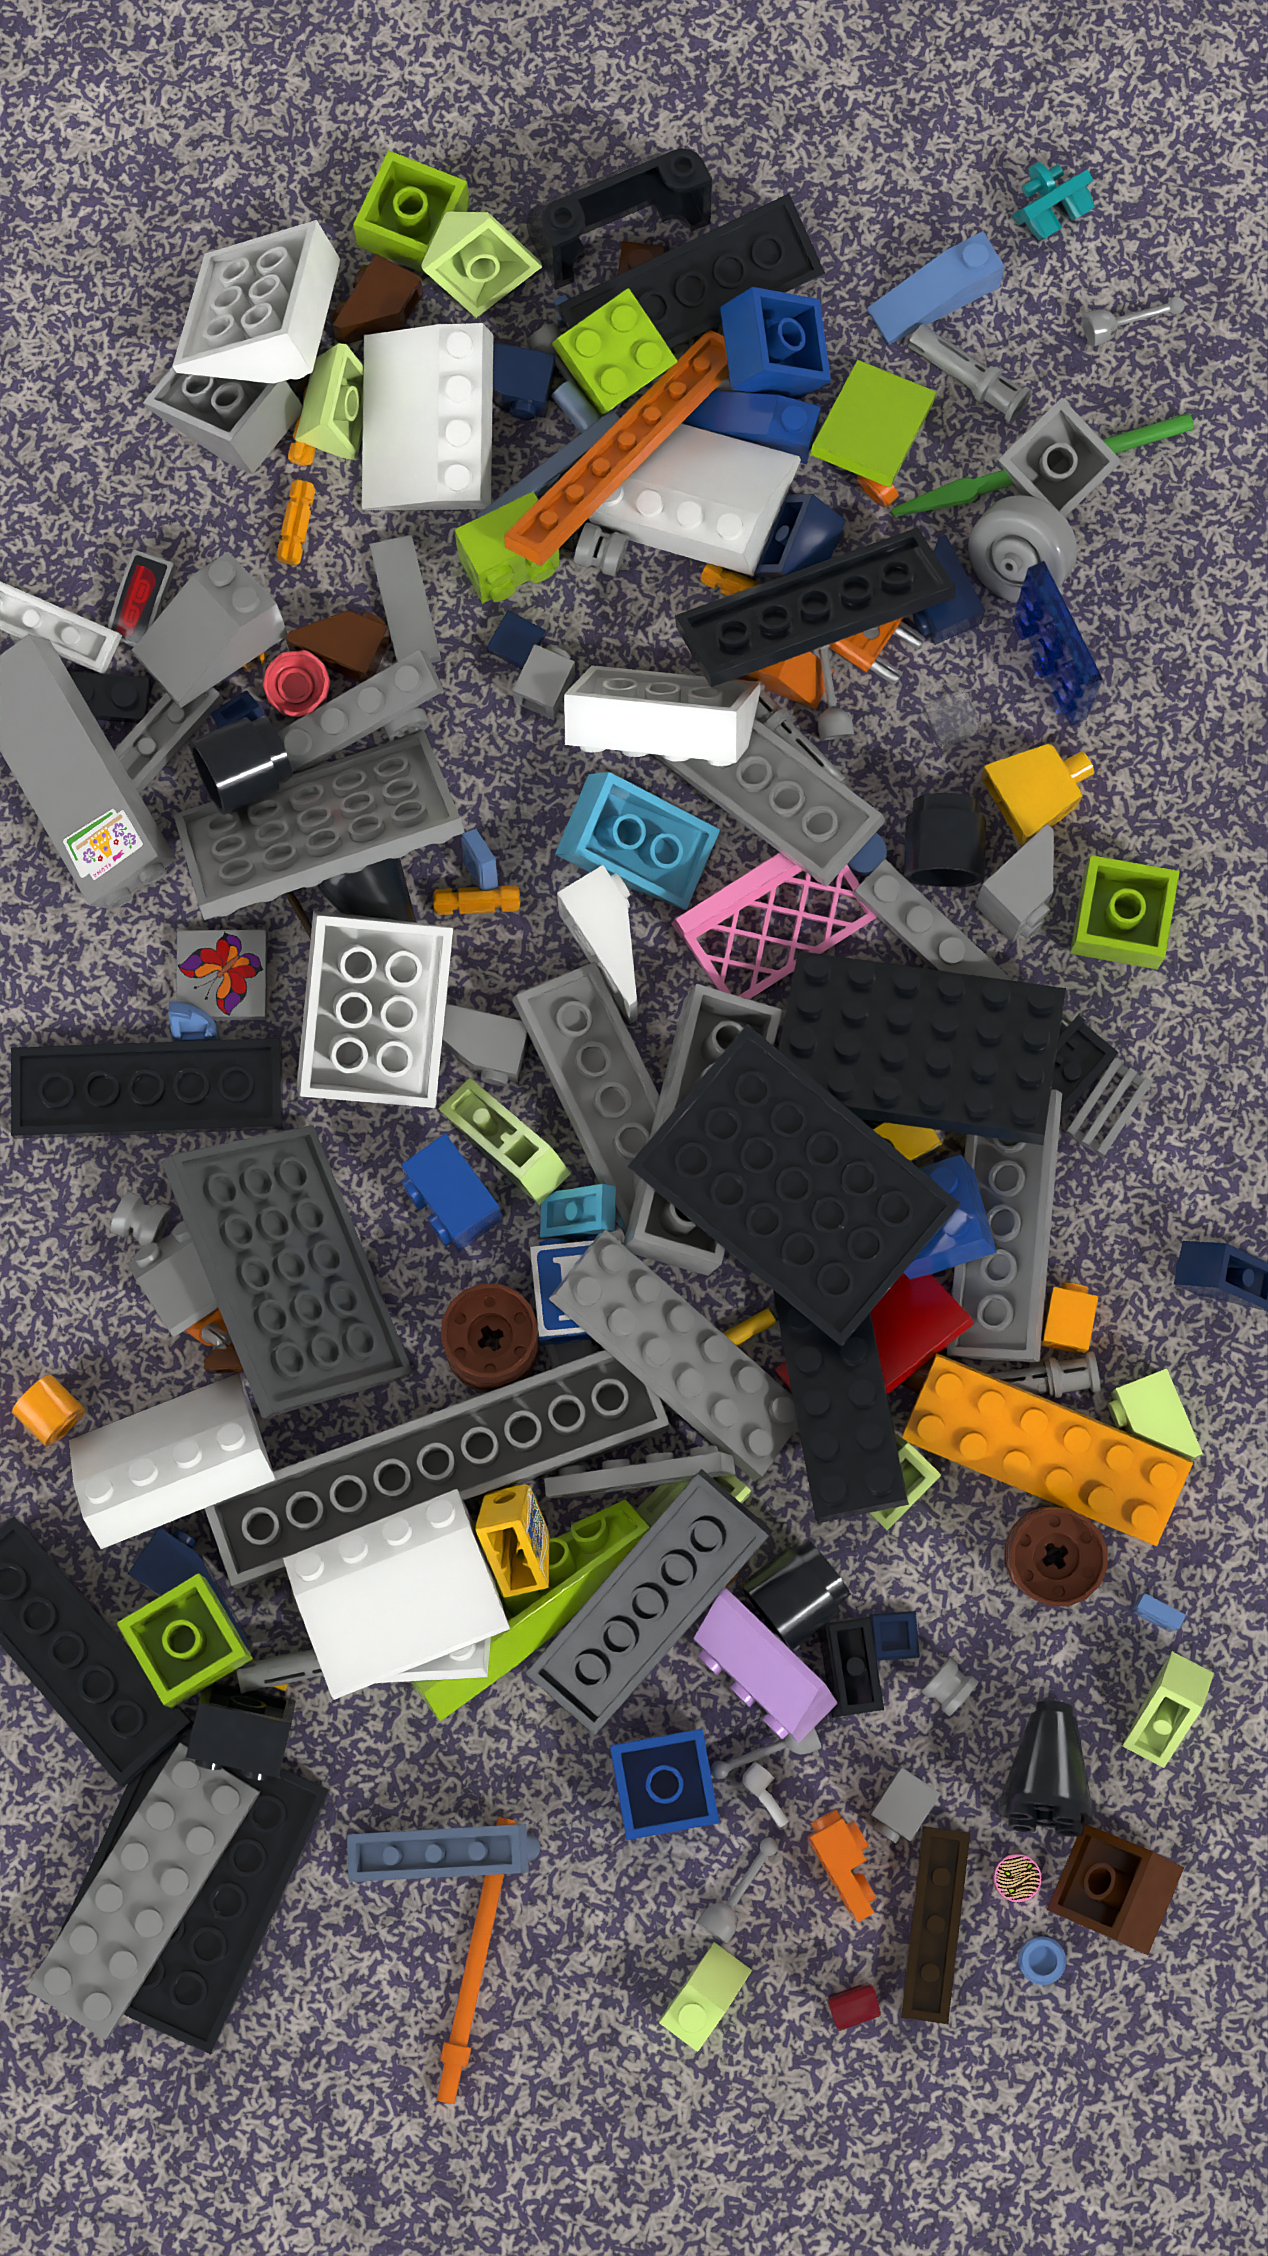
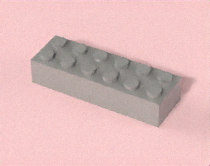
(704, 1031)

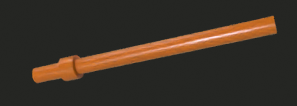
(456, 2052)

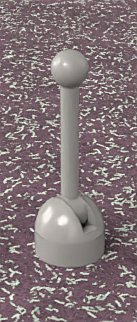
(1102, 325)
(542, 340)
(833, 722)
(808, 1745)
(720, 1918)

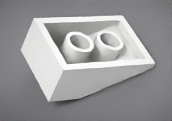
(599, 921)

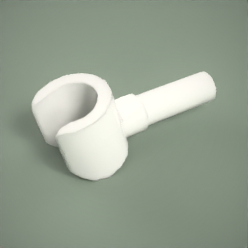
(757, 1780)

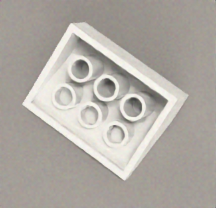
(260, 307)
(428, 418)
(703, 498)
(374, 1010)
(168, 1461)
(396, 1593)

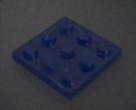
(1057, 645)

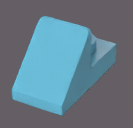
(578, 1212)

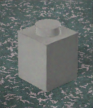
(544, 680)
(903, 1806)

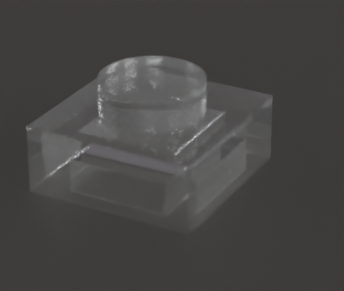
(952, 719)

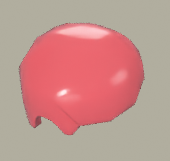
(293, 676)

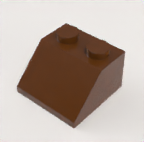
(1116, 1888)

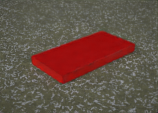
(910, 1327)

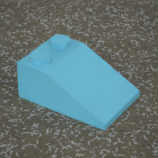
(639, 838)

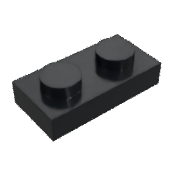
(114, 696)

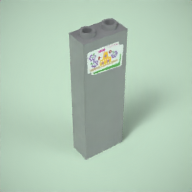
(75, 778)

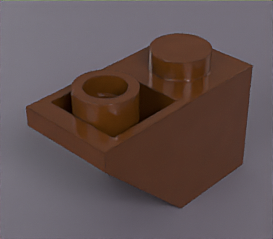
(379, 303)

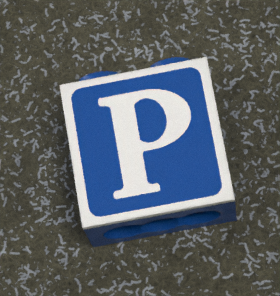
(550, 1266)

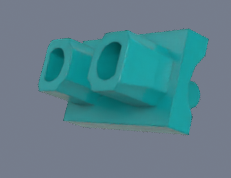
(1072, 194)

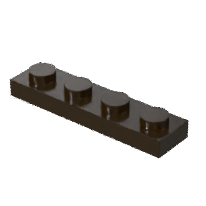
(935, 1925)

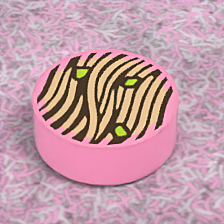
(1017, 1878)

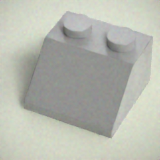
(1059, 459)
(1021, 888)
(174, 1280)

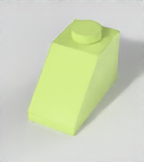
(1155, 1413)
(1169, 1709)
(705, 1996)

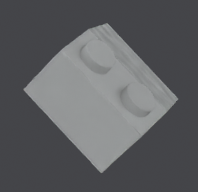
(227, 416)
(210, 630)

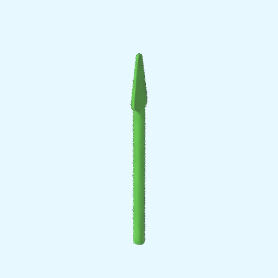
(967, 489)

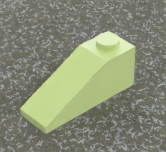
(505, 1141)

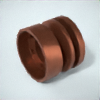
(496, 1312)
(1082, 1560)

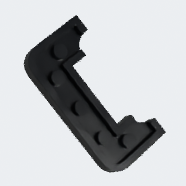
(670, 180)

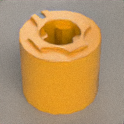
(48, 1410)

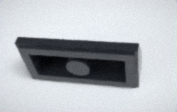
(851, 1666)

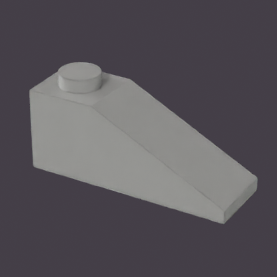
(486, 1043)

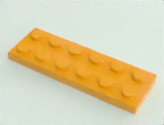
(1046, 1449)

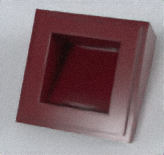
(854, 2006)

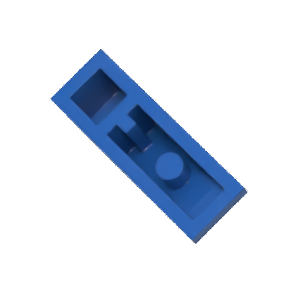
(760, 419)

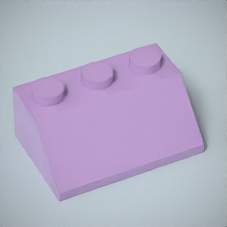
(762, 1668)

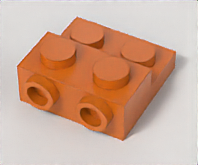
(839, 1851)

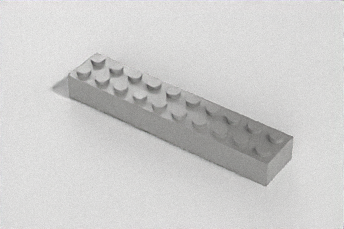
(465, 1447)

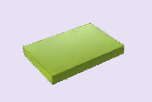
(873, 423)

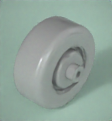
(1017, 536)

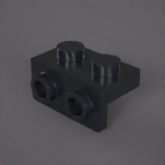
(1079, 1060)

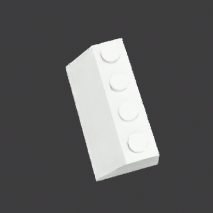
(660, 715)

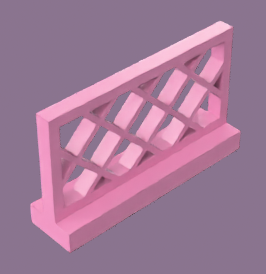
(745, 893)

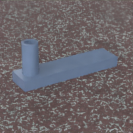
(591, 427)
(440, 1853)

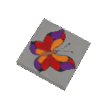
(223, 972)

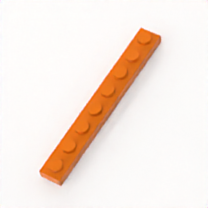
(620, 451)

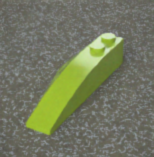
(577, 1569)

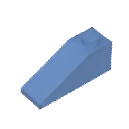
(939, 288)

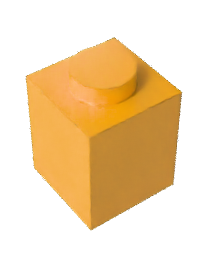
(1069, 1318)

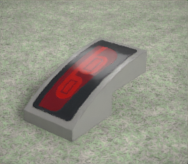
(140, 596)

